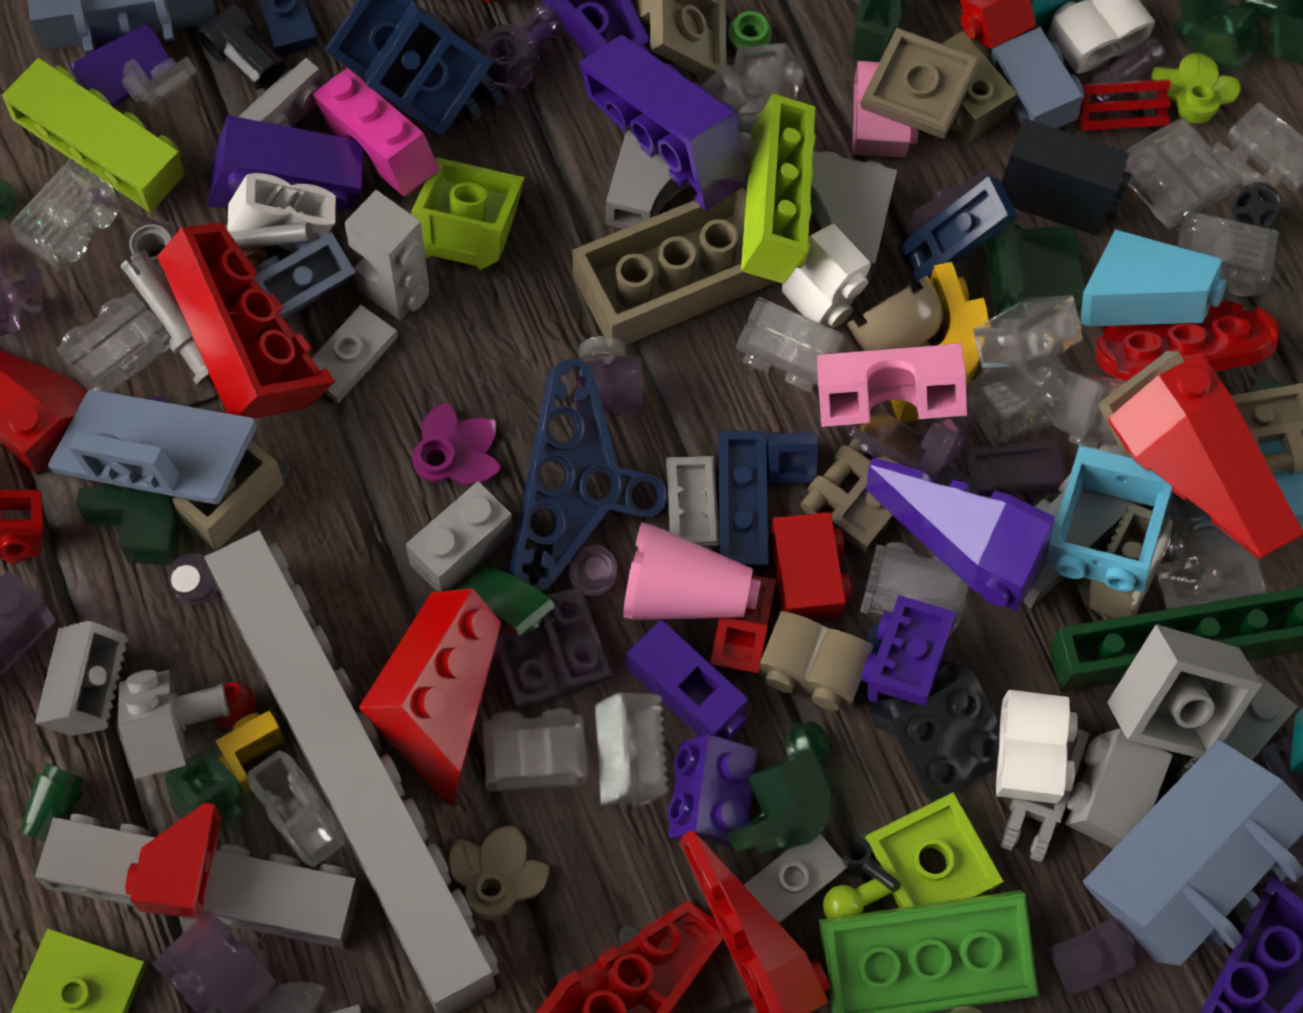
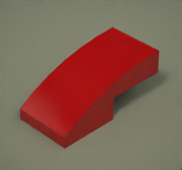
(742, 639)

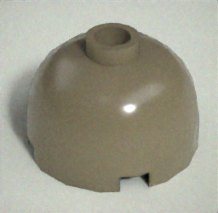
(901, 320)

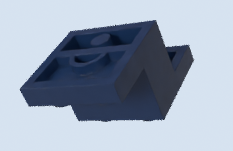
(410, 59)

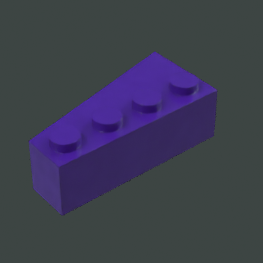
(669, 118)

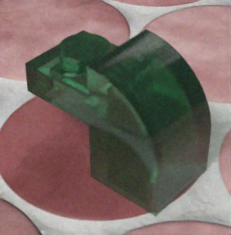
(1220, 31)
(147, 520)
(792, 804)

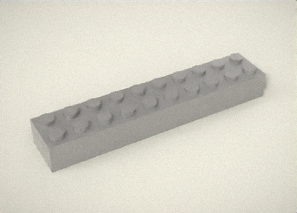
(354, 780)

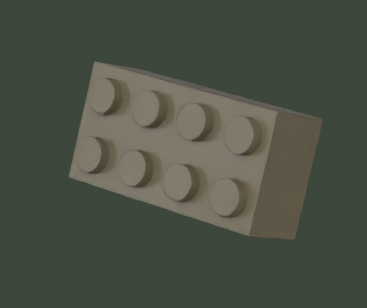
(666, 269)

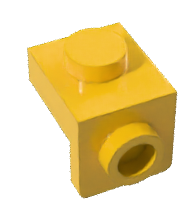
(248, 740)

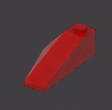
(35, 409)
(1201, 446)
(644, 973)

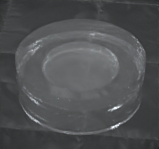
(603, 347)

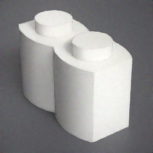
(1099, 30)
(271, 201)
(828, 279)
(1035, 747)

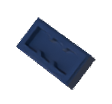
(288, 25)

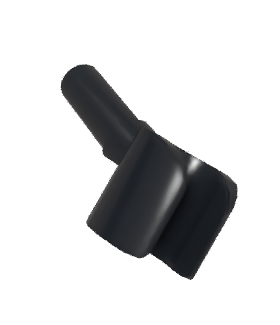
(868, 866)

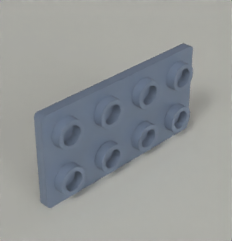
(153, 446)

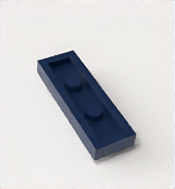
(743, 497)

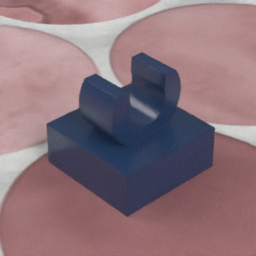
(792, 457)

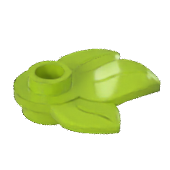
(1198, 87)

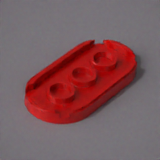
(1225, 338)

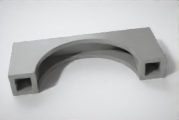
(842, 193)

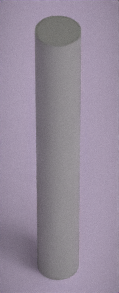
(273, 235)

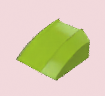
(467, 212)

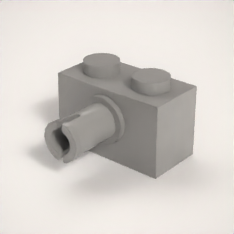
(156, 719)

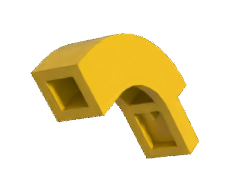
(958, 322)

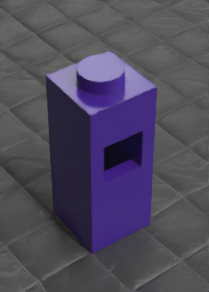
(687, 683)

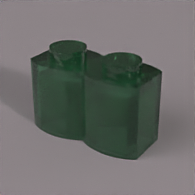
(874, 28)

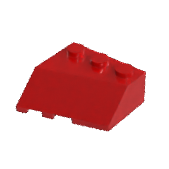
(435, 686)

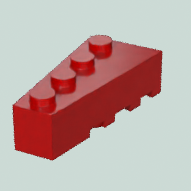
(238, 326)

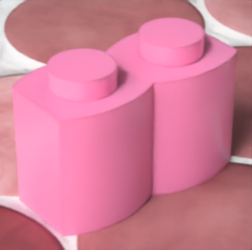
(874, 133)

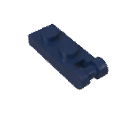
(959, 228)

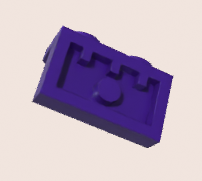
(909, 652)

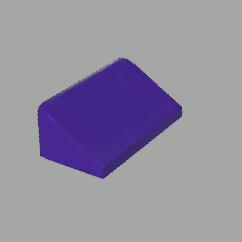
(104, 66)

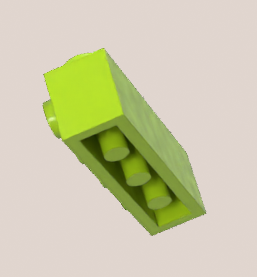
(95, 134)
(779, 190)

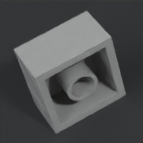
(1183, 692)

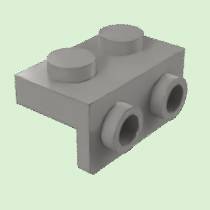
(288, 97)

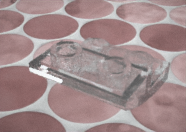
(1178, 172)

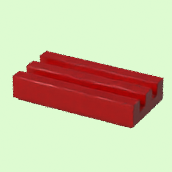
(1161, 104)

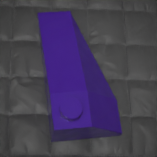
(987, 542)

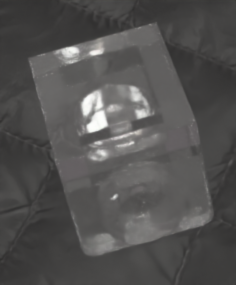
(166, 80)

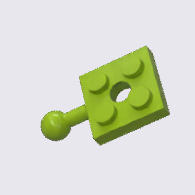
(897, 851)

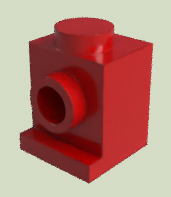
(21, 536)

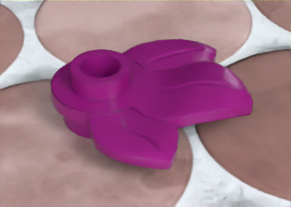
(460, 443)

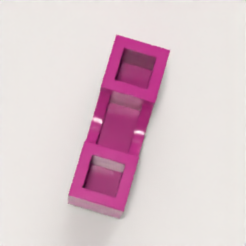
(384, 133)

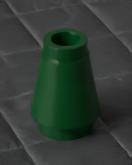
(51, 796)

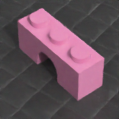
(925, 376)

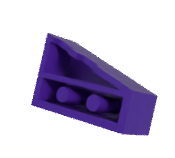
(287, 153)

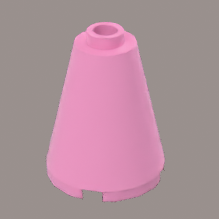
(685, 580)

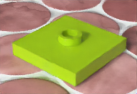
(78, 978)

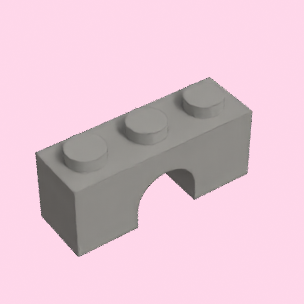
(393, 254)

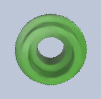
(752, 23)

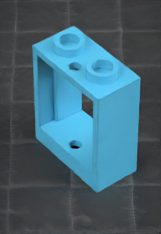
(1119, 478)

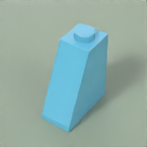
(1150, 284)

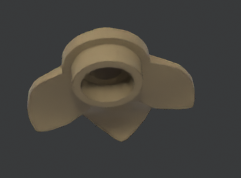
(496, 865)

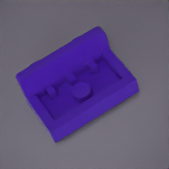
(711, 788)

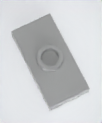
(354, 350)
(693, 500)
(796, 878)

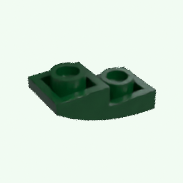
(511, 600)

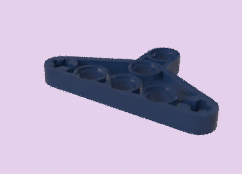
(584, 453)

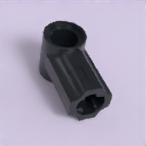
(234, 39)

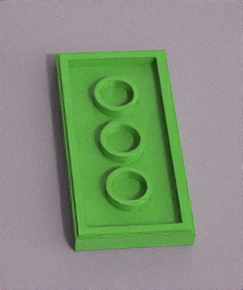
(930, 956)

